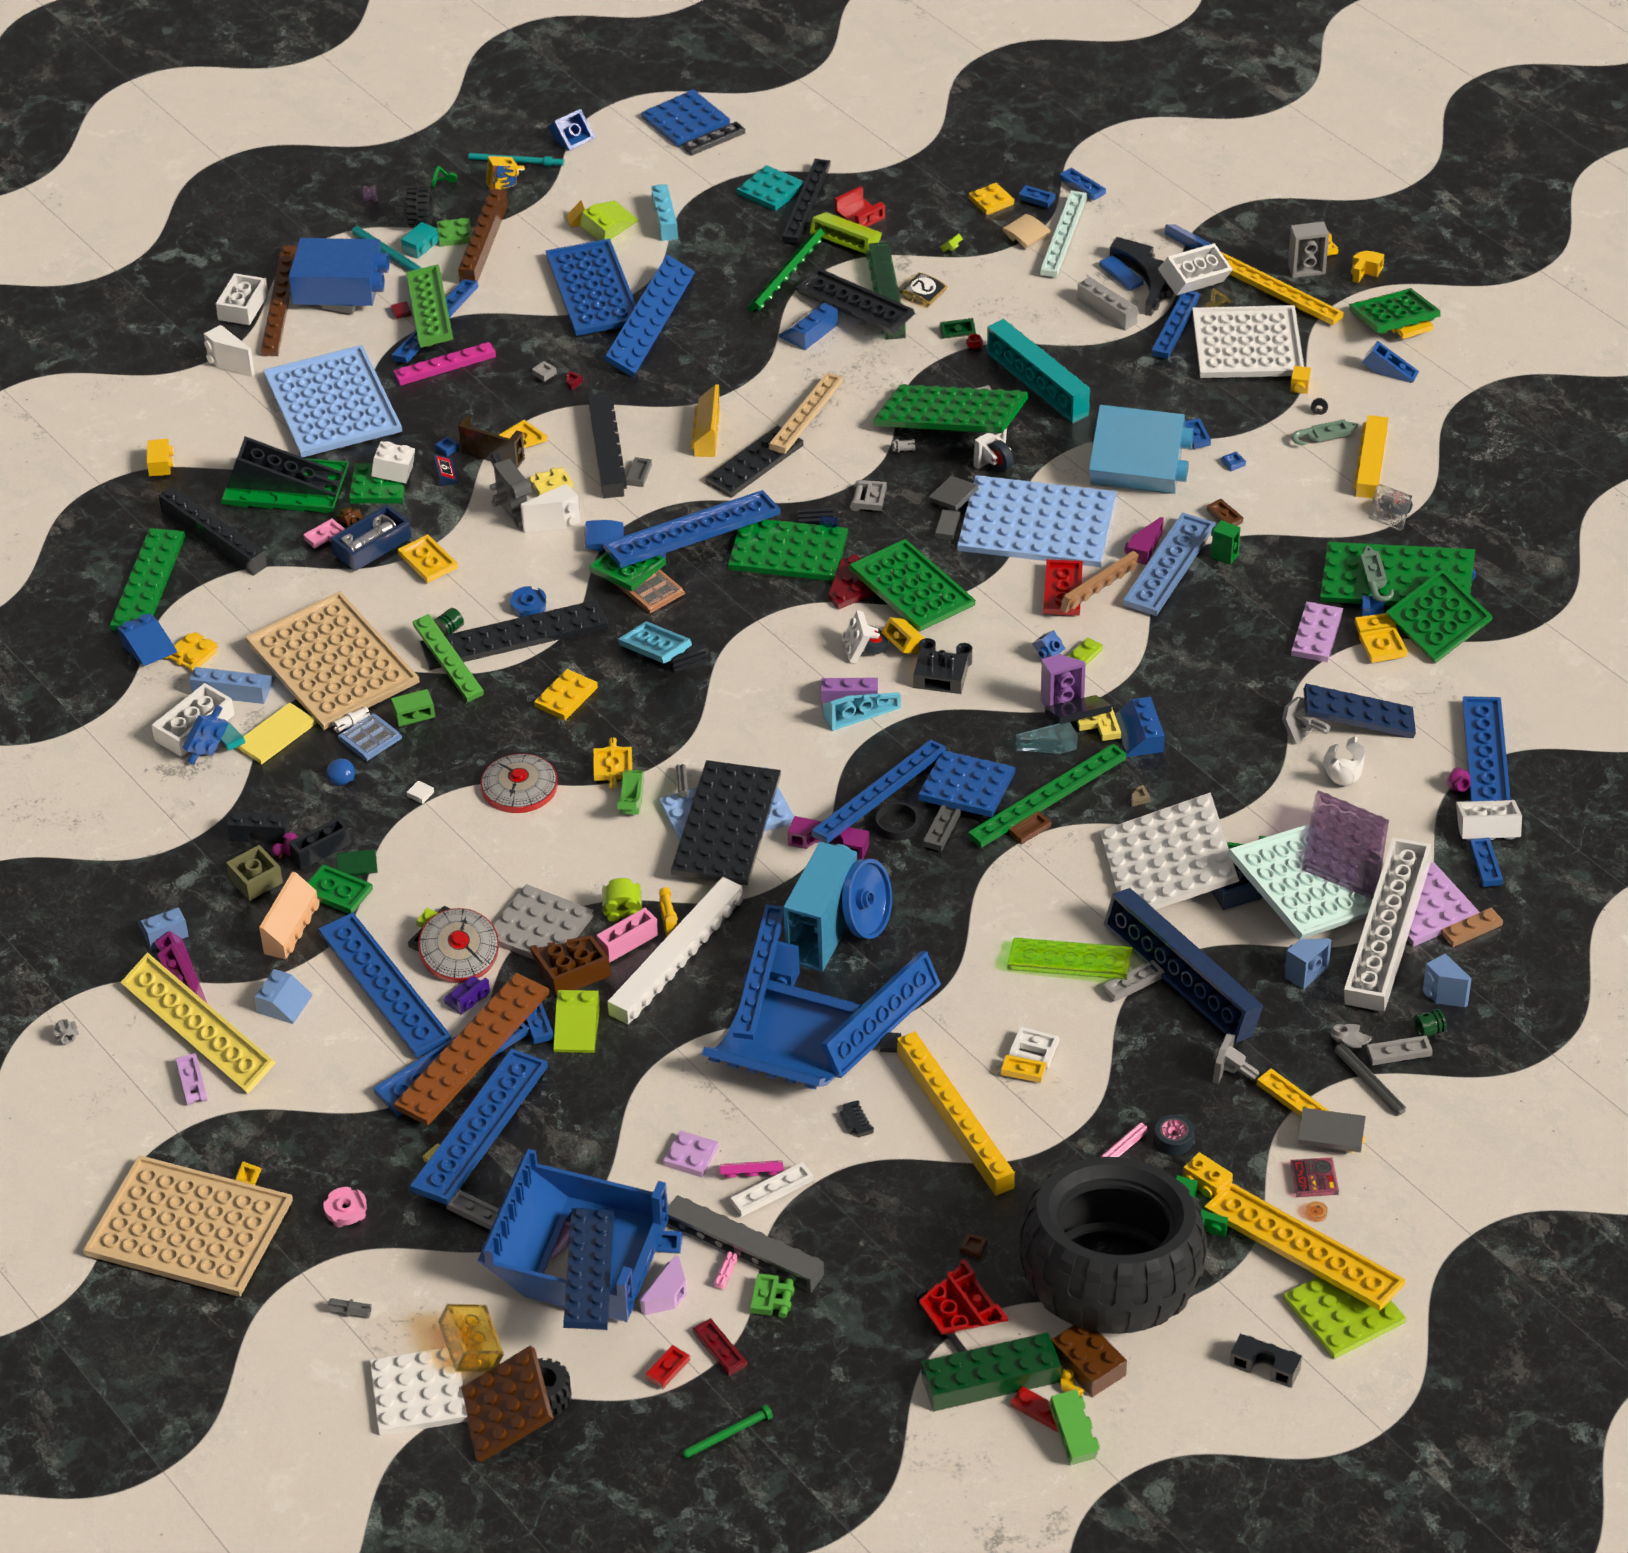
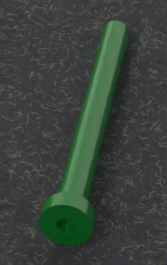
(765, 1413)

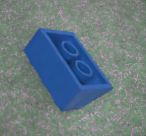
(811, 326)
(1140, 728)

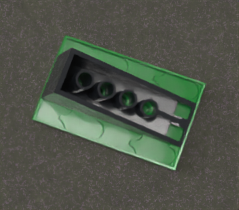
(282, 480)

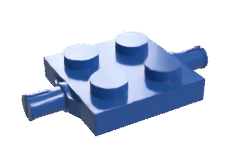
(205, 734)

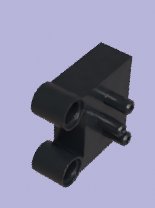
(940, 669)

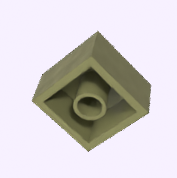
(254, 872)

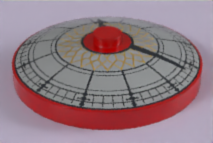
(519, 783)
(458, 945)

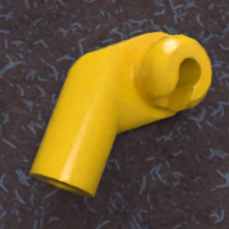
(1067, 1382)

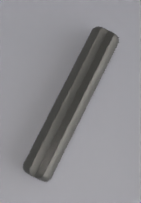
(681, 776)

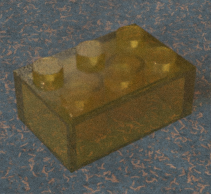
(470, 1337)

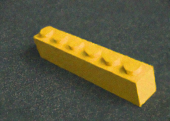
(1371, 457)

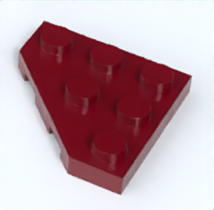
(847, 587)

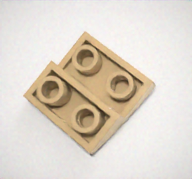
(1026, 230)

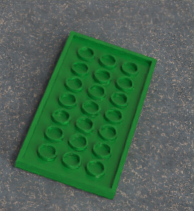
(950, 408)
(1404, 568)

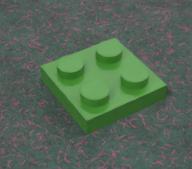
(454, 232)

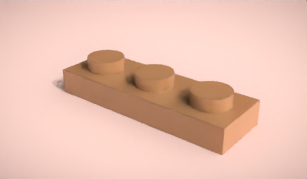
(1472, 927)

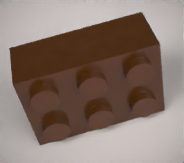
(1091, 1358)

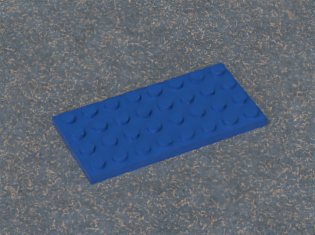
(592, 286)

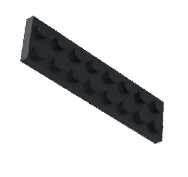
(855, 300)

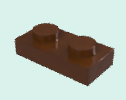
(1224, 512)

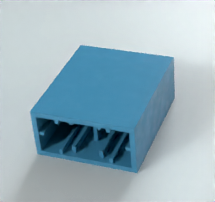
(1140, 449)
(815, 907)

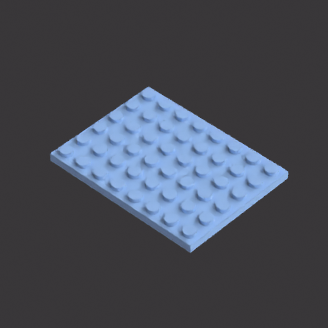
(332, 401)
(1037, 521)

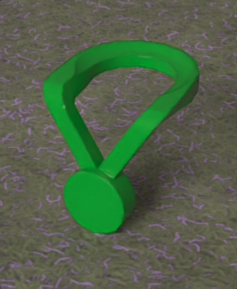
(450, 177)

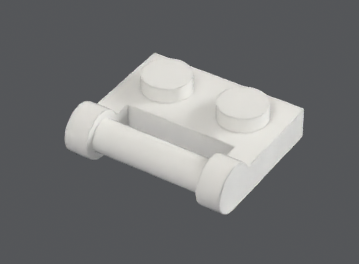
(1037, 1042)

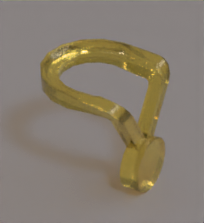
(1212, 304)

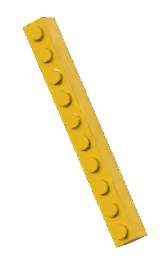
(955, 1113)

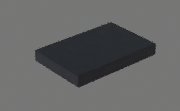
(1078, 709)

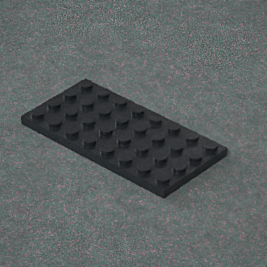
(726, 822)

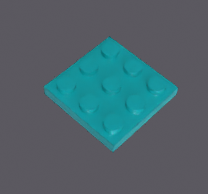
(770, 188)

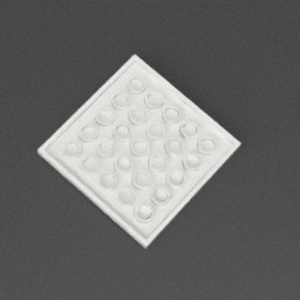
(1247, 341)
(1171, 853)

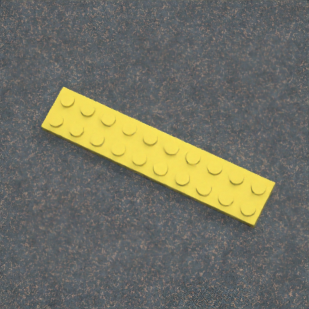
(198, 1023)

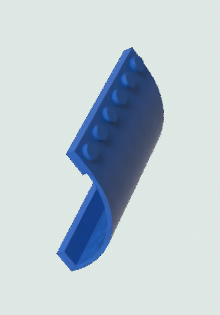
(788, 1036)

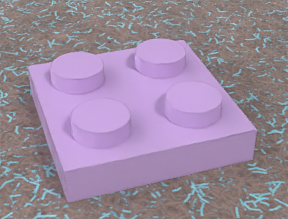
(691, 1153)

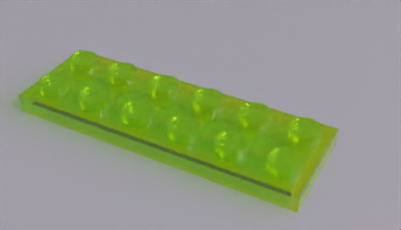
(1070, 958)

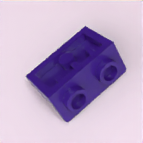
(467, 994)

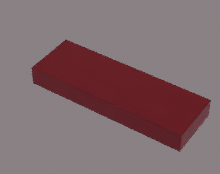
(719, 1347)

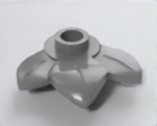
(1350, 1035)

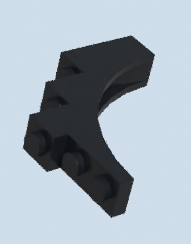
(1143, 261)

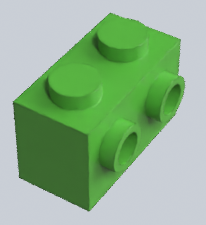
(413, 707)

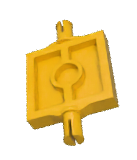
(611, 762)

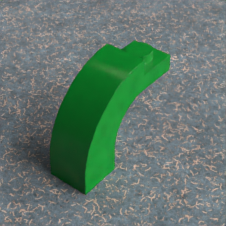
(1213, 1223)

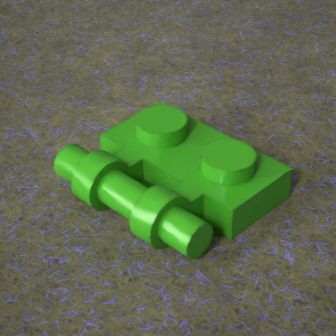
(764, 1295)

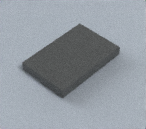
(1331, 1130)

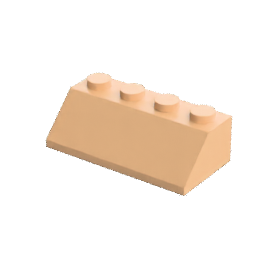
(288, 917)

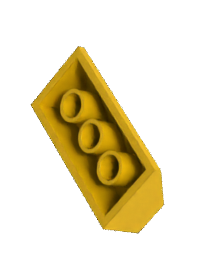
(706, 424)

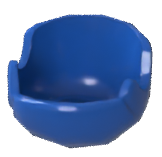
(340, 772)

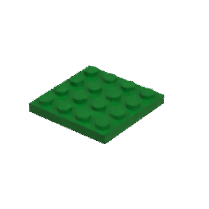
(1394, 310)
(1439, 615)

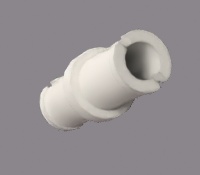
(350, 719)

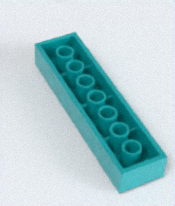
(1038, 370)

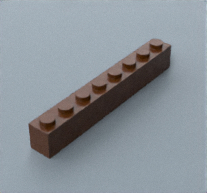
(483, 235)

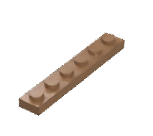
(1099, 581)

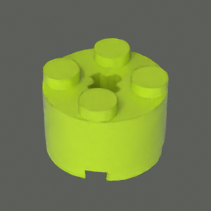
(621, 899)

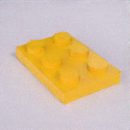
(427, 558)
(565, 694)

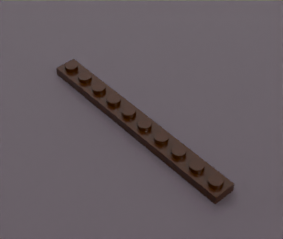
(278, 303)

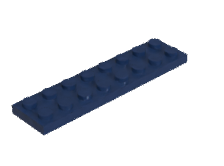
(589, 1269)

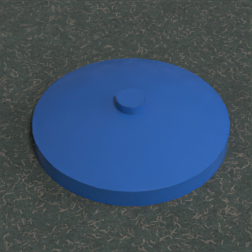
(867, 898)

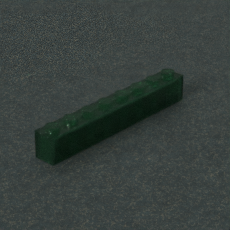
(884, 278)

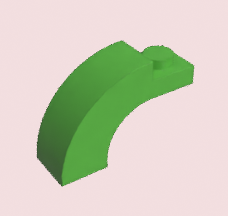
(631, 792)

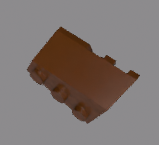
(571, 963)

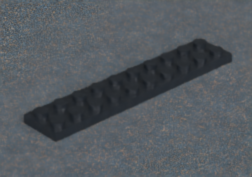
(522, 632)

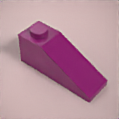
(1145, 541)

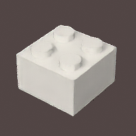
(393, 462)

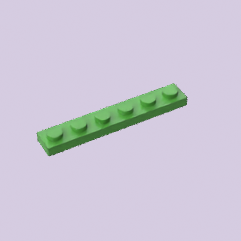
(448, 658)

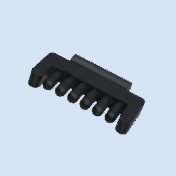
(855, 1119)

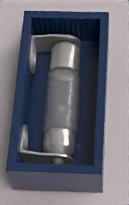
(371, 537)

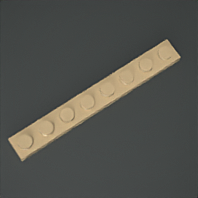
(805, 413)

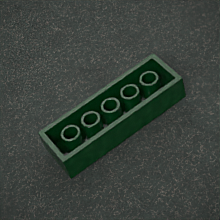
(990, 1371)

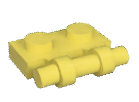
(550, 480)

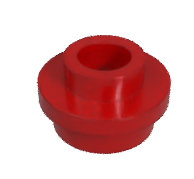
(974, 341)

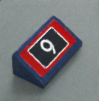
(445, 470)

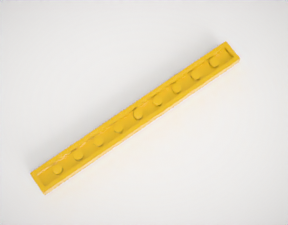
(1283, 291)

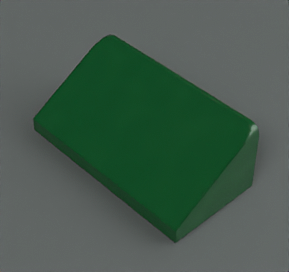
(957, 328)
(358, 862)

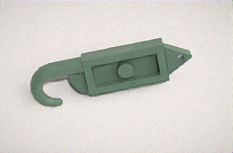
(1325, 431)
(1375, 573)

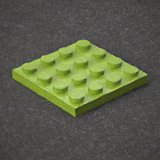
(1339, 1318)

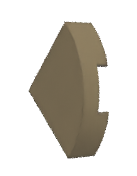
(1140, 796)

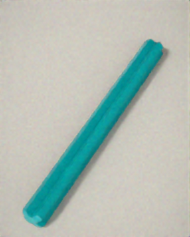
(393, 254)

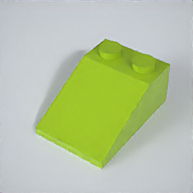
(606, 220)
(576, 1021)

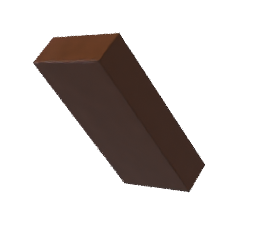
(1029, 827)

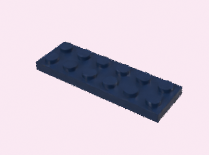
(1359, 710)

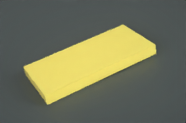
(276, 733)

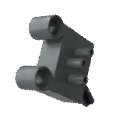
(510, 486)

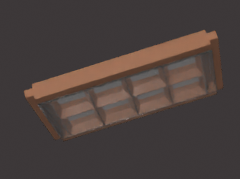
(655, 592)

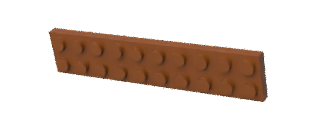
(471, 1049)

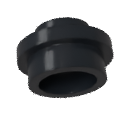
(1319, 402)

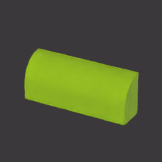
(845, 232)

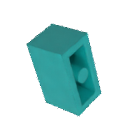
(419, 240)

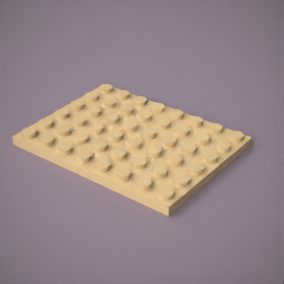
(332, 659)
(188, 1225)

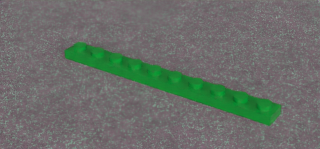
(1047, 795)

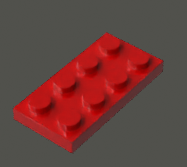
(1060, 579)

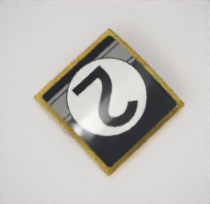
(924, 289)

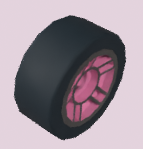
(1174, 1134)

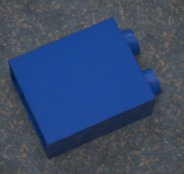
(338, 271)

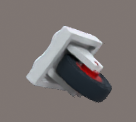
(993, 449)
(862, 638)

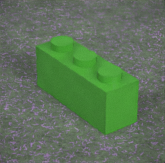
(1074, 1427)

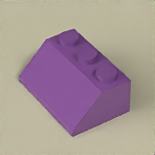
(1062, 679)
(840, 687)

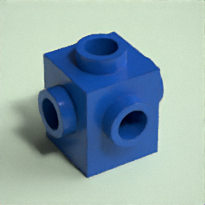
(1048, 645)

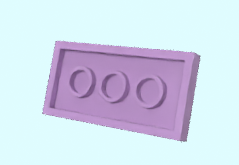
(1317, 632)

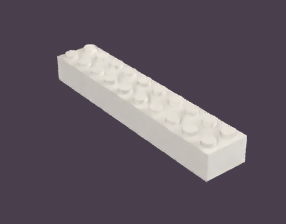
(1388, 924)

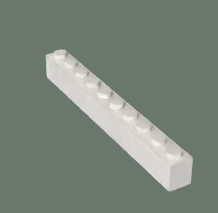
(675, 950)

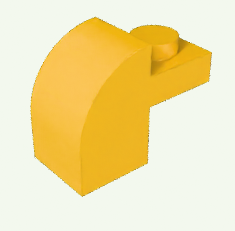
(1366, 263)

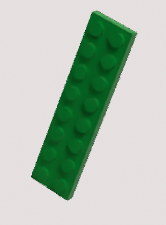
(148, 575)

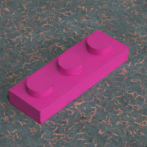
(751, 1168)

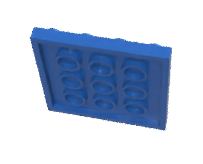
(685, 117)
(967, 783)

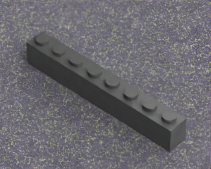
(749, 1245)

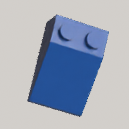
(145, 639)

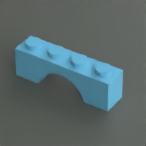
(665, 213)

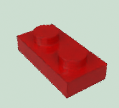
(667, 1367)

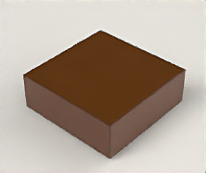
(973, 1246)

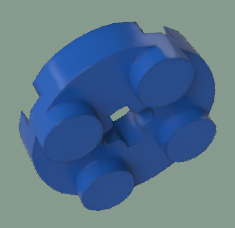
(536, 599)

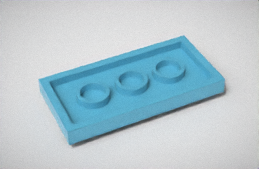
(655, 642)

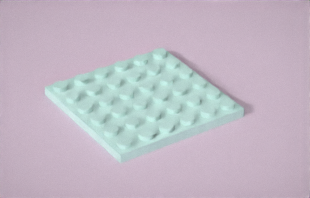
(1299, 898)

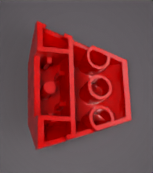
(960, 1303)

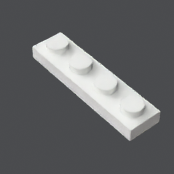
(772, 1189)

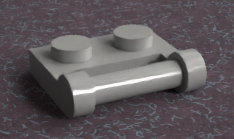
(874, 495)

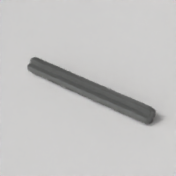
(1370, 1079)

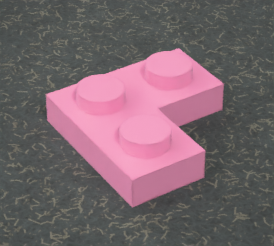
(322, 533)

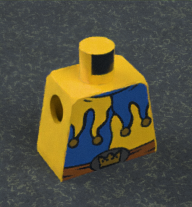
(502, 172)

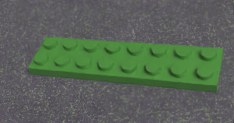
(429, 306)

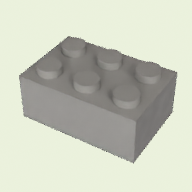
(1308, 249)

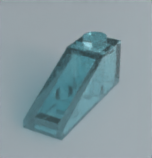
(1049, 739)

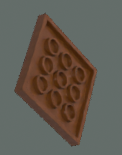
(506, 1403)

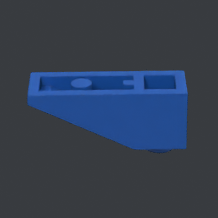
(1387, 363)

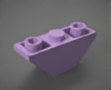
(665, 1290)

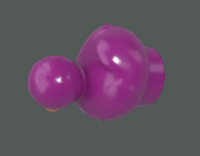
(1458, 779)
(278, 849)

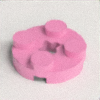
(345, 1216)

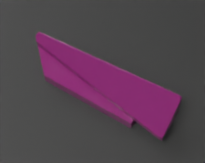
(176, 960)

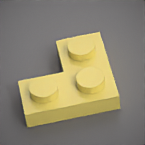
(1105, 723)

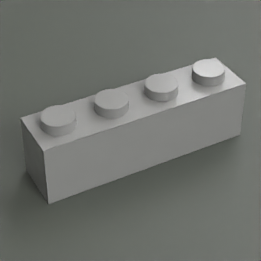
(1107, 303)

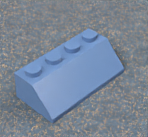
(236, 685)

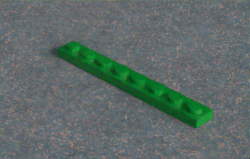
(782, 274)

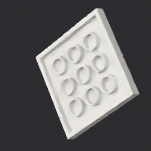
(417, 1391)

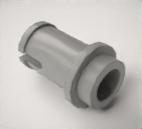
(906, 445)

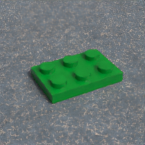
(339, 889)

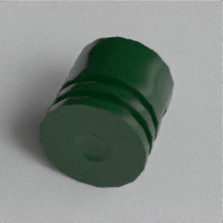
(449, 621)
(1430, 1023)

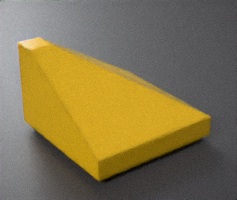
(248, 1173)

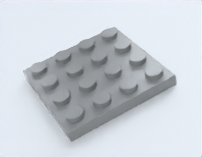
(539, 919)

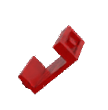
(857, 210)

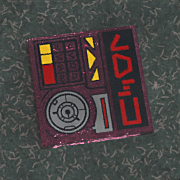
(1314, 1177)

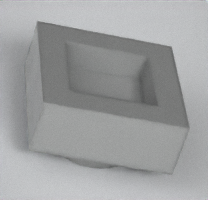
(544, 371)

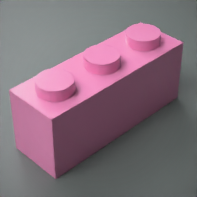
(628, 934)

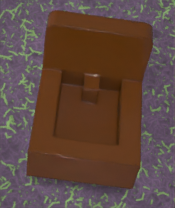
(349, 516)

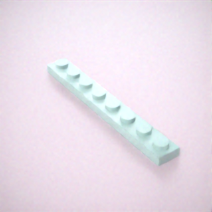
(1063, 234)

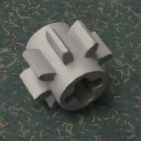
(65, 1031)

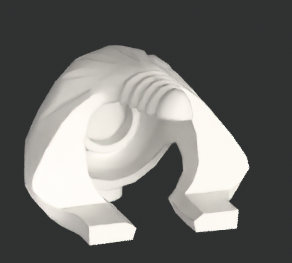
(1343, 770)

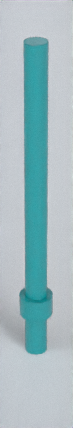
(547, 161)

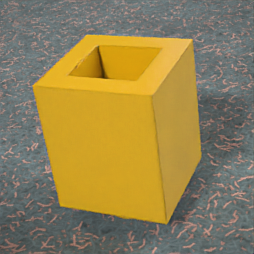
(1300, 379)

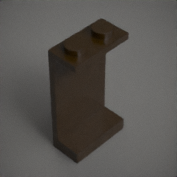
(483, 444)

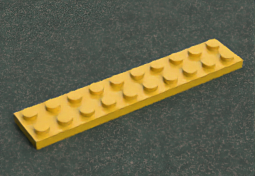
(1306, 1246)

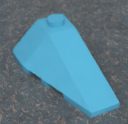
(857, 708)

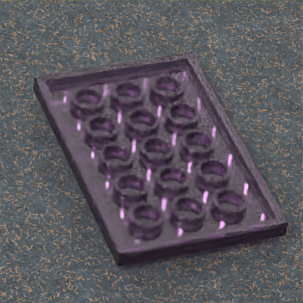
(1345, 844)

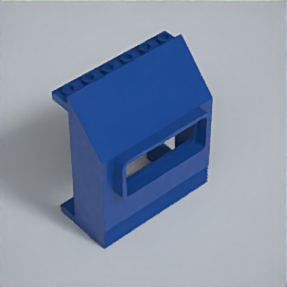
(534, 1218)

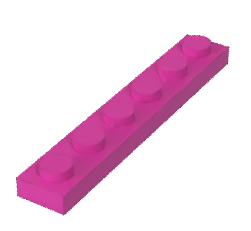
(444, 363)

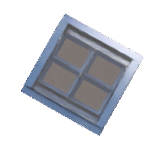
(370, 737)

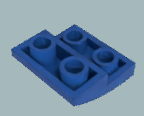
(601, 531)

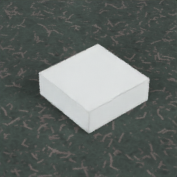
(420, 792)

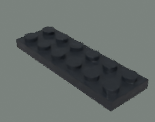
(749, 465)

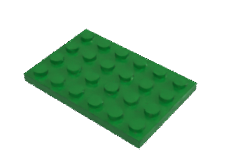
(789, 549)
(912, 585)

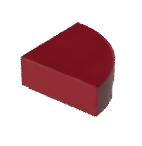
(573, 380)

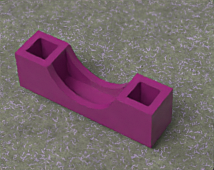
(801, 836)

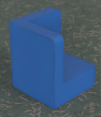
(1371, 606)

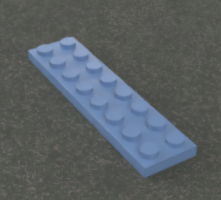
(1168, 564)

